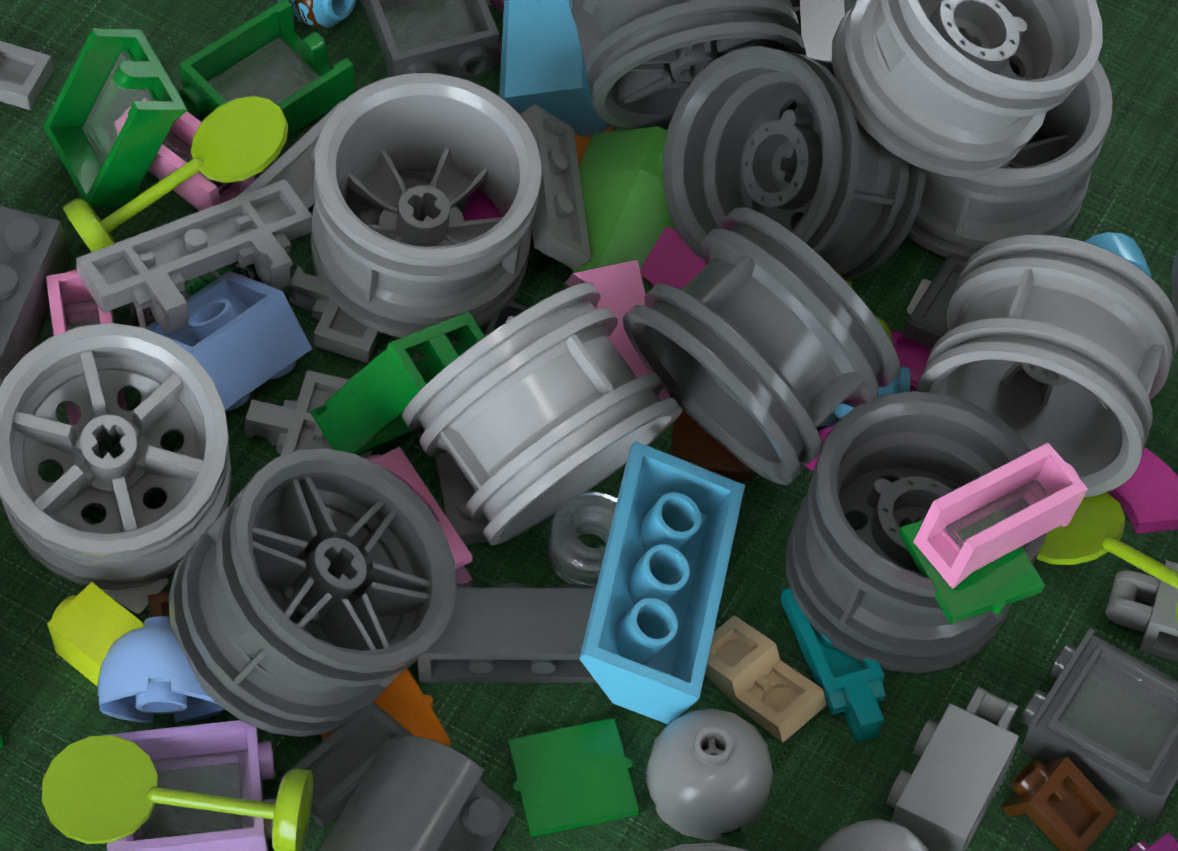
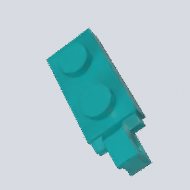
(846, 682)

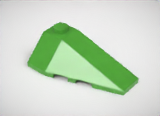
(624, 196)

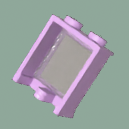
(206, 760)

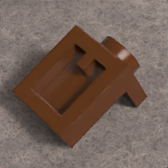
(1060, 803)

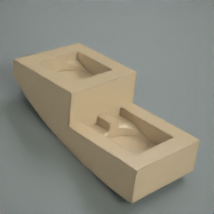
(758, 682)

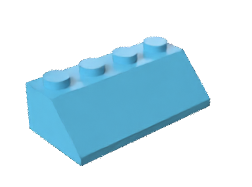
(546, 64)
(661, 583)

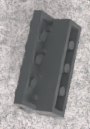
(420, 800)

